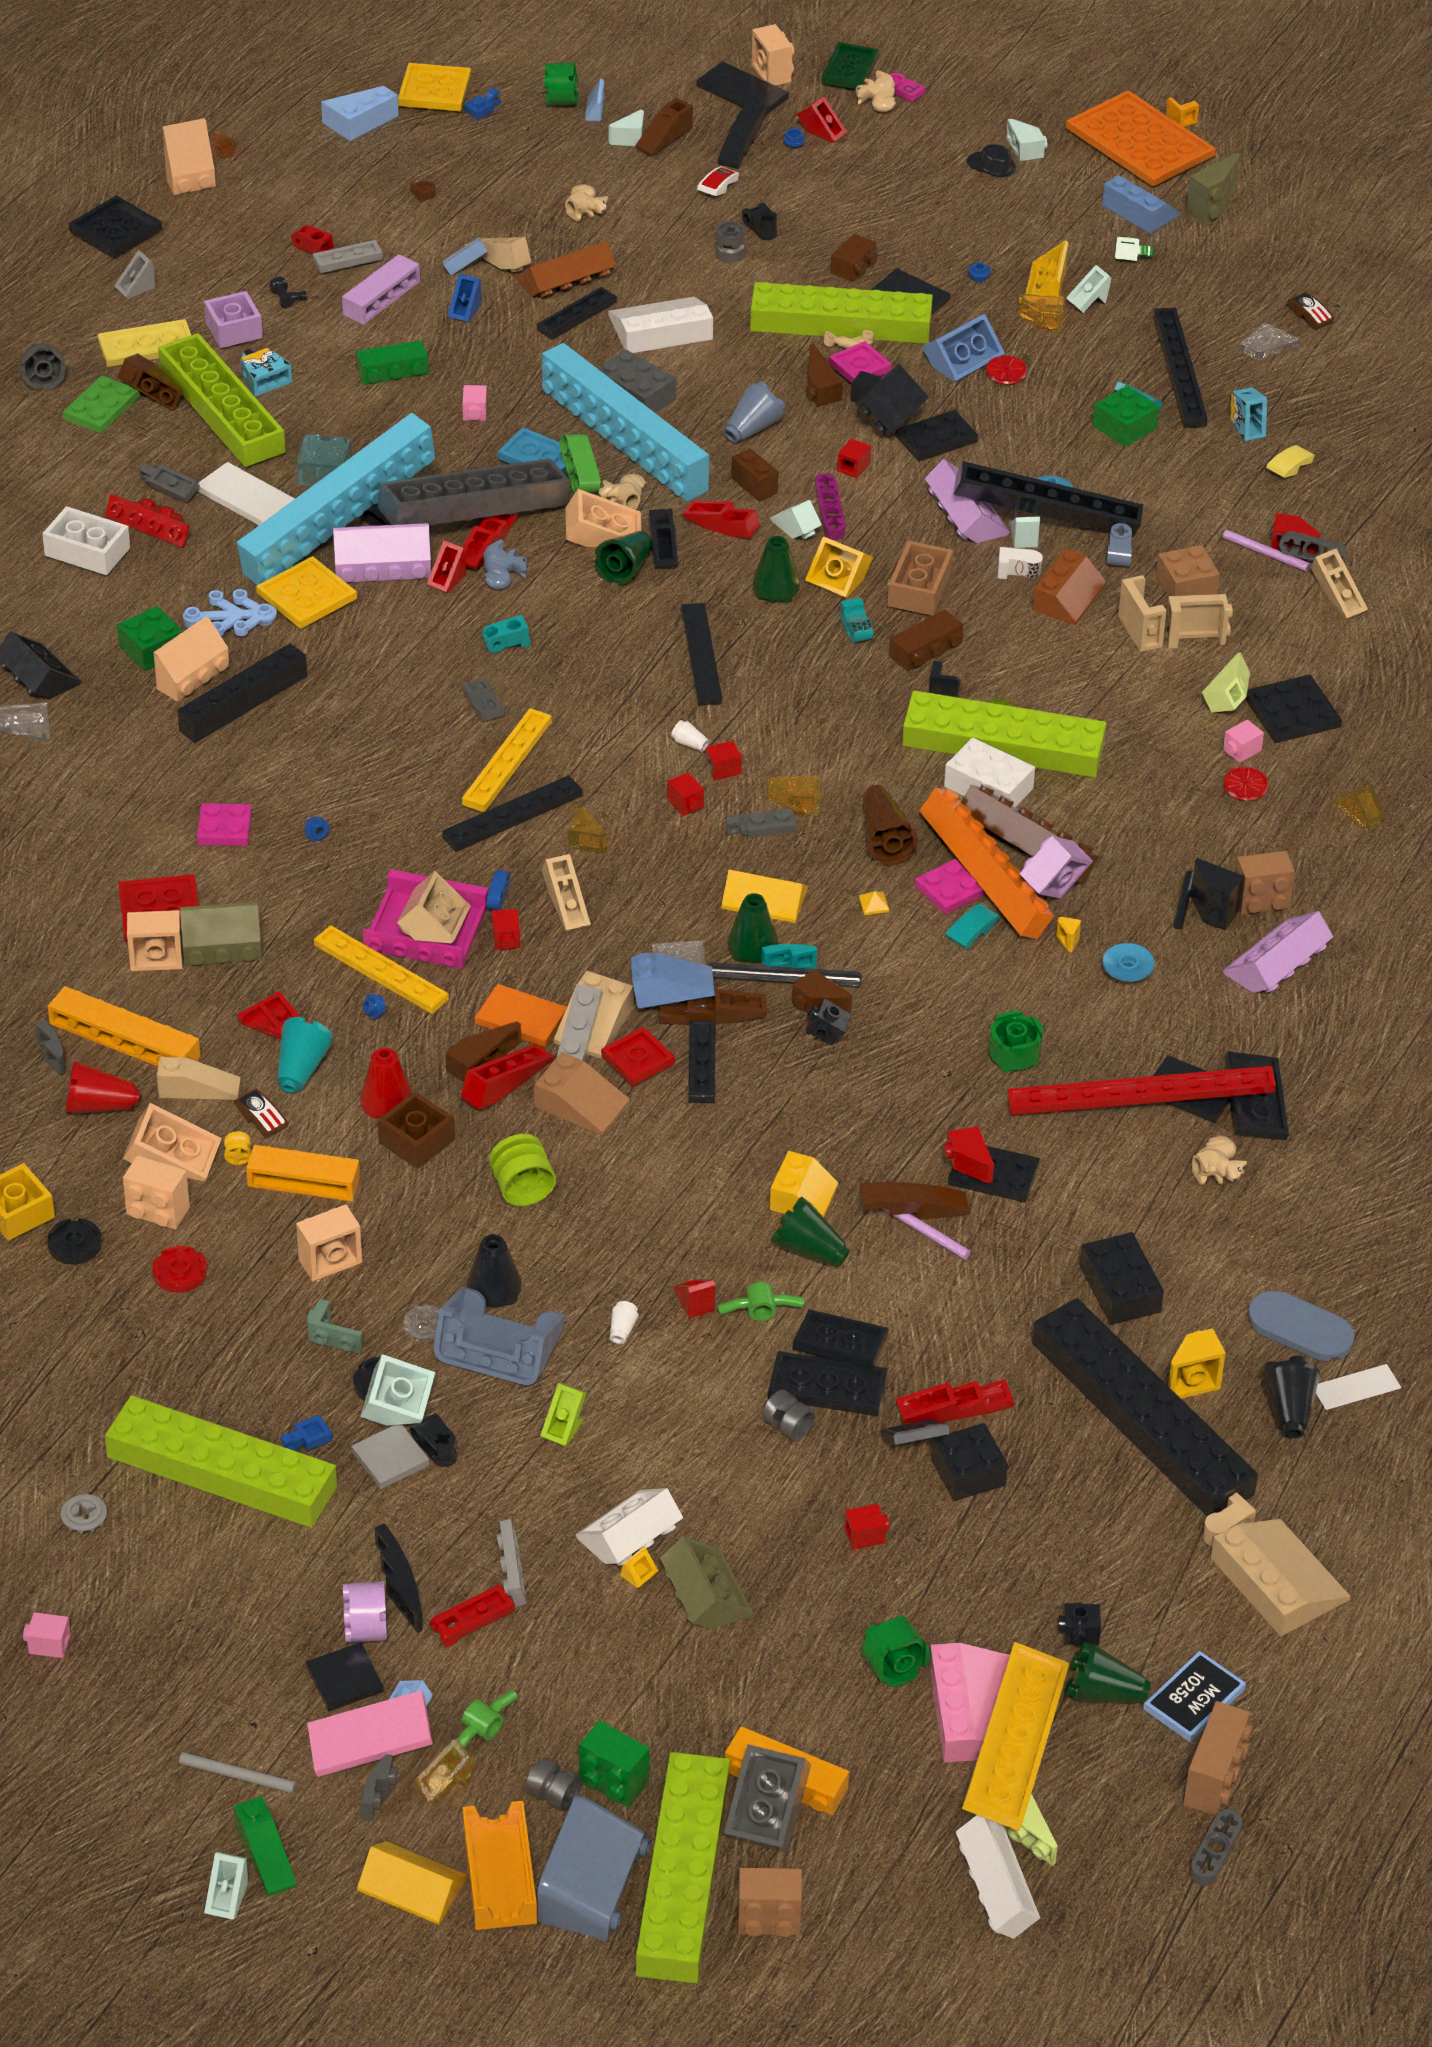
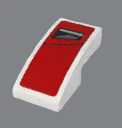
(717, 181)

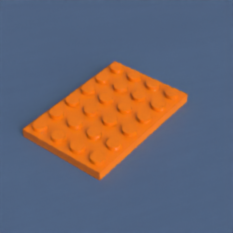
(1140, 138)

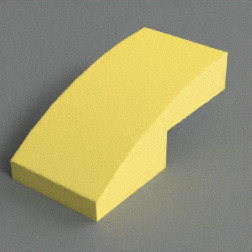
(1289, 461)

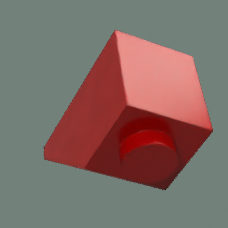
(821, 120)
(1286, 523)
(969, 1153)

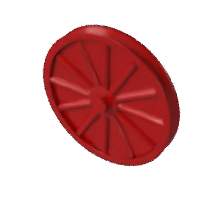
(1006, 369)
(1245, 783)

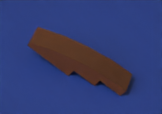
(724, 1007)
(917, 1198)

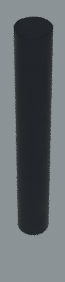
(1183, 900)

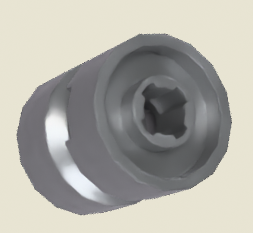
(730, 241)
(787, 1414)
(549, 1782)

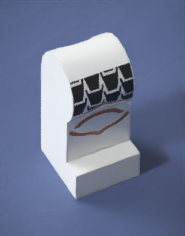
(1019, 562)

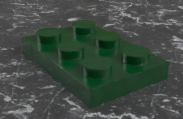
(849, 65)

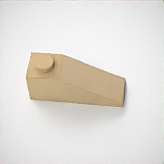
(507, 252)
(1338, 584)
(565, 892)
(194, 1080)

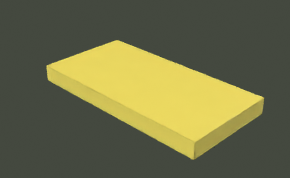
(140, 340)

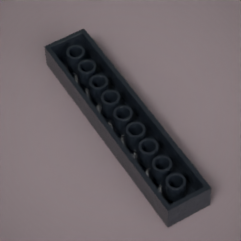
(1143, 1407)

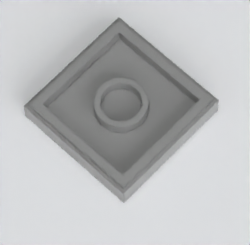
(390, 1456)

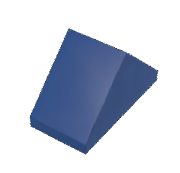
(466, 298)

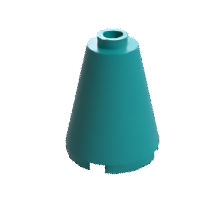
(301, 1052)

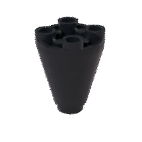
(495, 1273)
(1291, 1393)

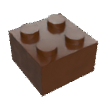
(416, 1129)

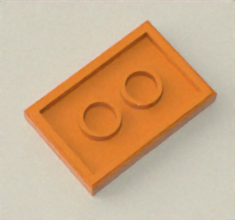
(537, 1016)

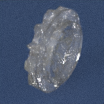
(418, 1315)

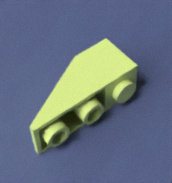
(1229, 686)
(1035, 1834)

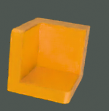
(1182, 114)

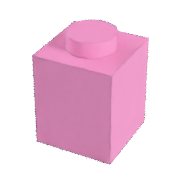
(474, 402)
(1243, 741)
(47, 1635)

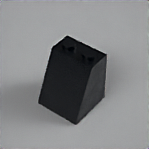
(891, 400)

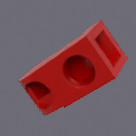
(312, 239)

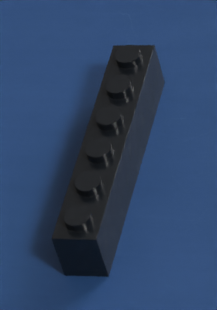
(242, 693)

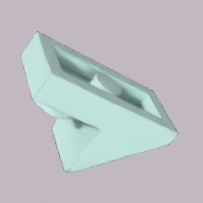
(1093, 286)

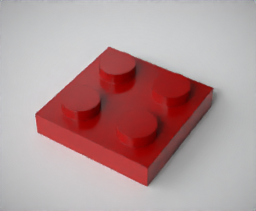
(638, 1056)

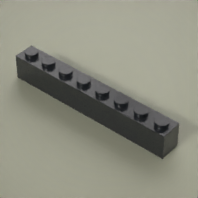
(1045, 498)

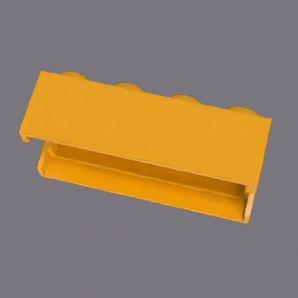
(500, 1868)

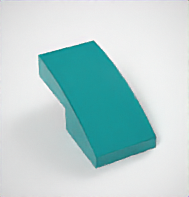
(972, 924)
(790, 956)

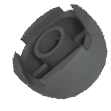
(42, 366)

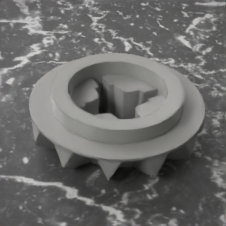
(91, 1506)

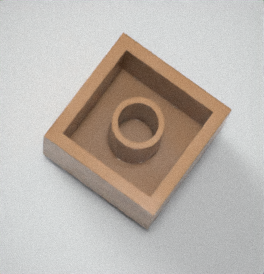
(1187, 572)
(1265, 882)
(769, 1901)

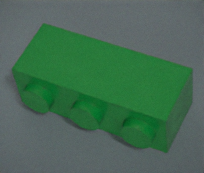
(392, 362)

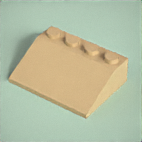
(1277, 1574)

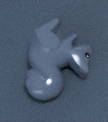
(500, 563)

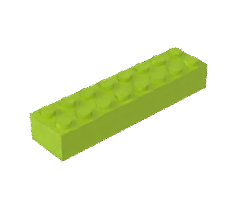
(841, 311)
(222, 400)
(1030, 735)
(221, 1461)
(683, 1868)

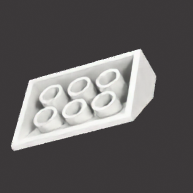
(663, 324)

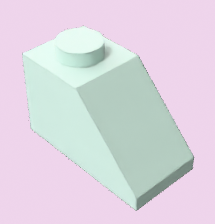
(1025, 140)
(798, 520)

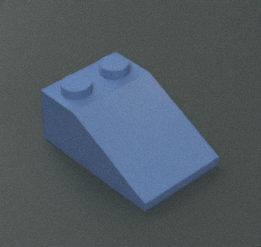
(668, 979)

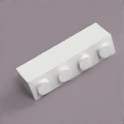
(997, 1876)

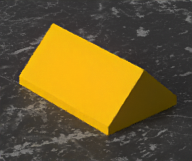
(1048, 272)
(782, 897)
(410, 1881)

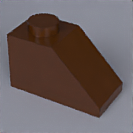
(814, 988)

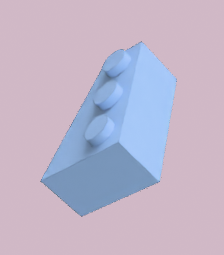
(360, 111)

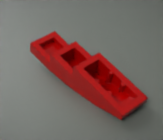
(487, 533)
(955, 1403)

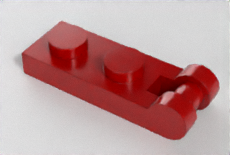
(472, 1614)

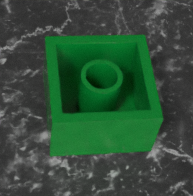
(1125, 416)
(145, 634)
(614, 1764)

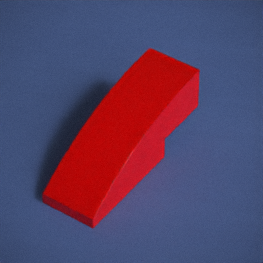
(722, 518)

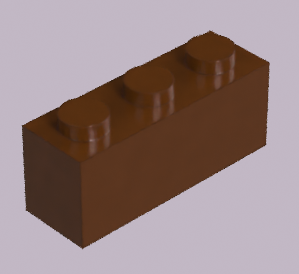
(926, 640)

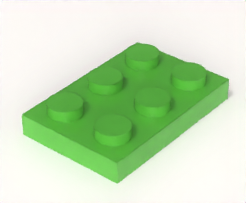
(101, 404)

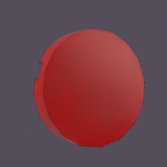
(179, 1269)

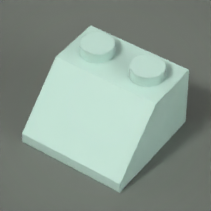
(397, 1392)

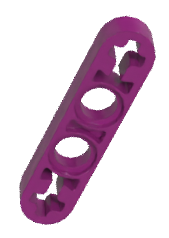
(828, 506)

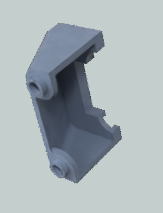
(494, 1344)
(589, 1870)

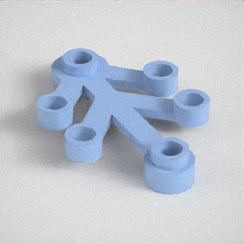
(258, 614)

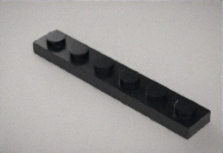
(512, 813)

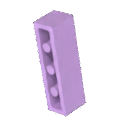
(380, 289)

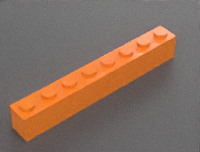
(986, 863)

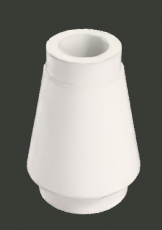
(689, 736)
(622, 1321)

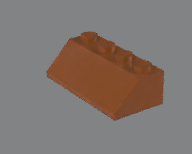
(567, 269)

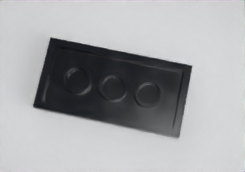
(741, 87)
(1259, 1113)
(829, 1383)

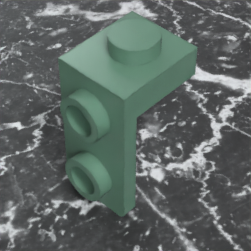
(328, 1334)

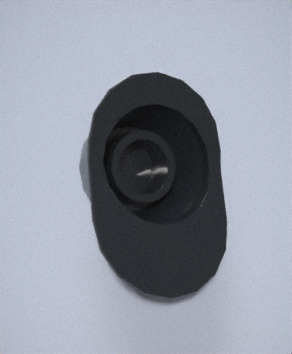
(994, 160)

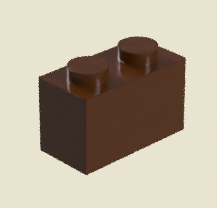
(853, 257)
(754, 475)

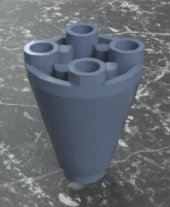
(753, 413)

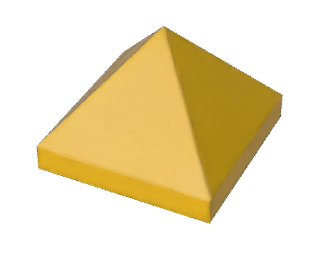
(873, 903)

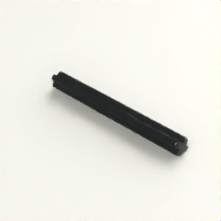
(781, 974)

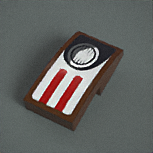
(1312, 309)
(262, 1112)

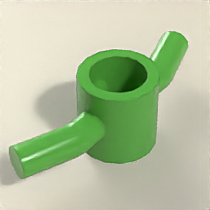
(761, 1302)
(484, 1718)

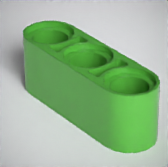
(580, 463)

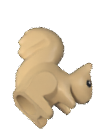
(880, 91)
(583, 202)
(626, 493)
(1215, 1161)

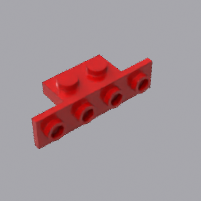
(149, 518)

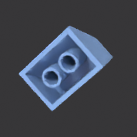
(1137, 204)
(964, 348)

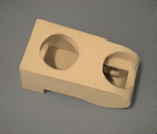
(1237, 1512)

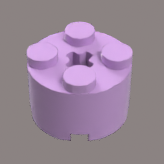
(364, 1612)

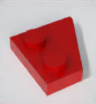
(268, 1015)

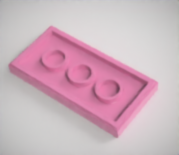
(369, 1733)

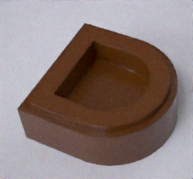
(423, 190)

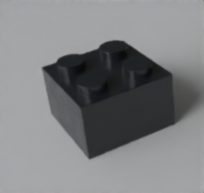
(969, 1462)

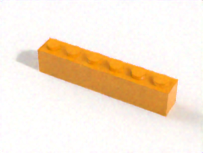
(119, 1028)

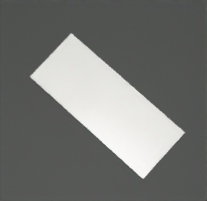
(1356, 1386)

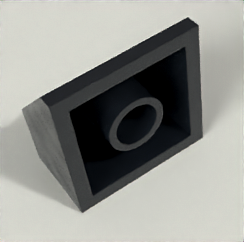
(1216, 893)

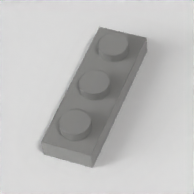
(347, 256)
(580, 1021)
(511, 1563)

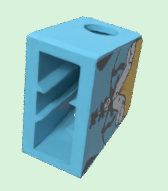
(264, 370)
(1249, 413)

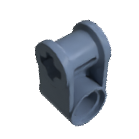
(1120, 546)

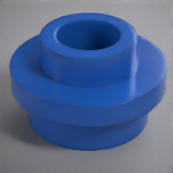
(794, 138)
(979, 272)
(313, 824)
(374, 1005)

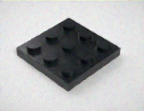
(115, 226)
(1293, 708)

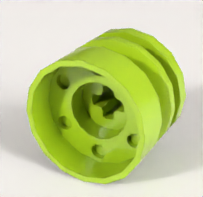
(522, 1170)

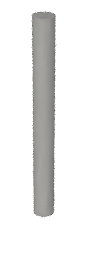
(237, 1772)

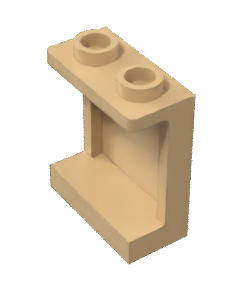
(1197, 618)
(1142, 623)

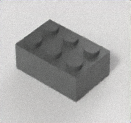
(641, 380)
(767, 1798)

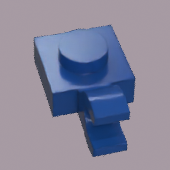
(480, 107)
(309, 1433)

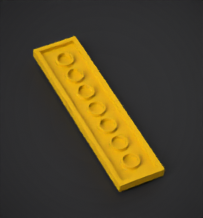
(1016, 1736)

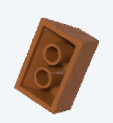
(1068, 588)

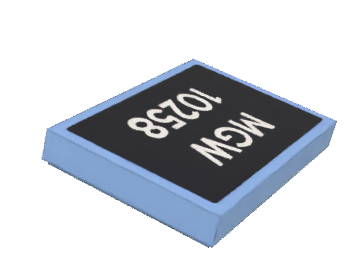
(1190, 1695)

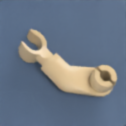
(845, 342)

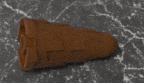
(887, 828)

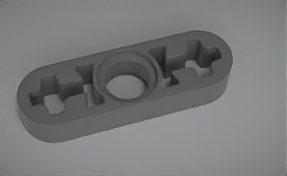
(1304, 554)
(1216, 1859)

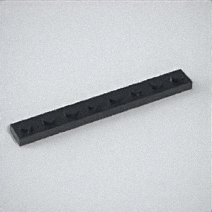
(1180, 367)

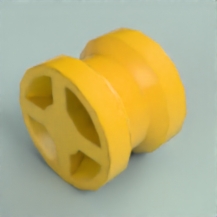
(237, 1148)

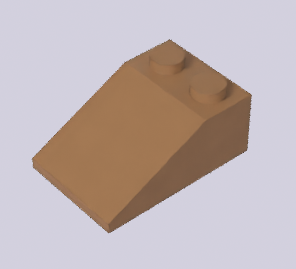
(579, 1094)

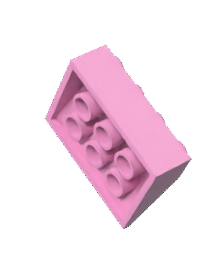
(964, 1694)

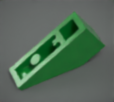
(263, 1845)

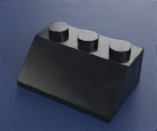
(36, 666)

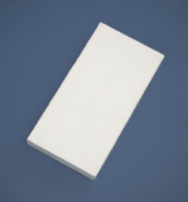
(243, 493)

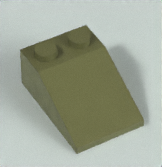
(1213, 188)

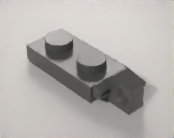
(169, 481)
(762, 823)

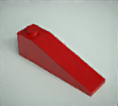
(501, 1076)

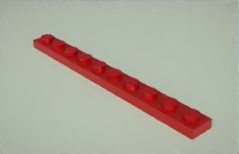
(1141, 1090)

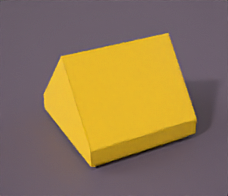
(1068, 932)
(639, 1568)

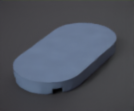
(1301, 1326)

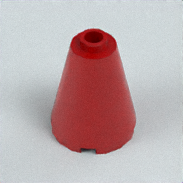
(384, 1083)
(98, 1091)

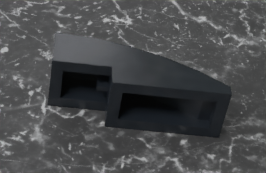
(663, 538)

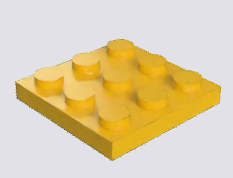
(434, 87)
(306, 592)

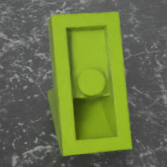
(563, 1414)

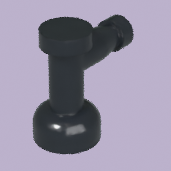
(279, 286)

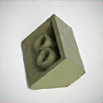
(220, 933)
(705, 1584)

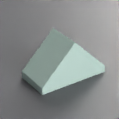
(627, 130)
(1025, 531)
(226, 1885)

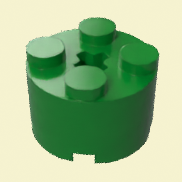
(561, 83)
(1015, 1041)
(895, 1651)

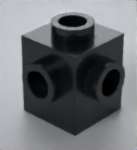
(827, 1021)
(1080, 1623)

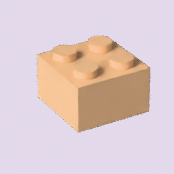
(772, 55)
(154, 940)
(156, 1192)
(329, 1242)

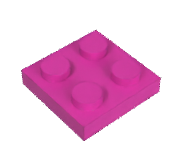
(859, 358)
(224, 824)
(949, 886)

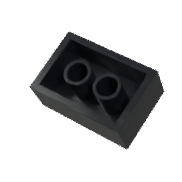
(1121, 1278)

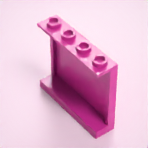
(388, 938)

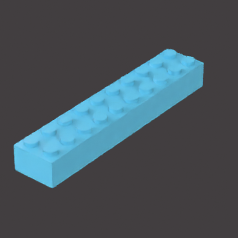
(625, 422)
(335, 500)

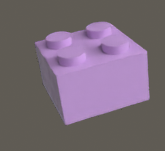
(233, 319)
(1055, 866)

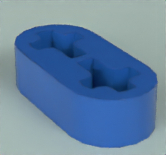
(498, 890)

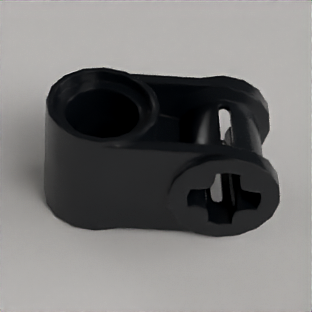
(761, 221)
(435, 1440)

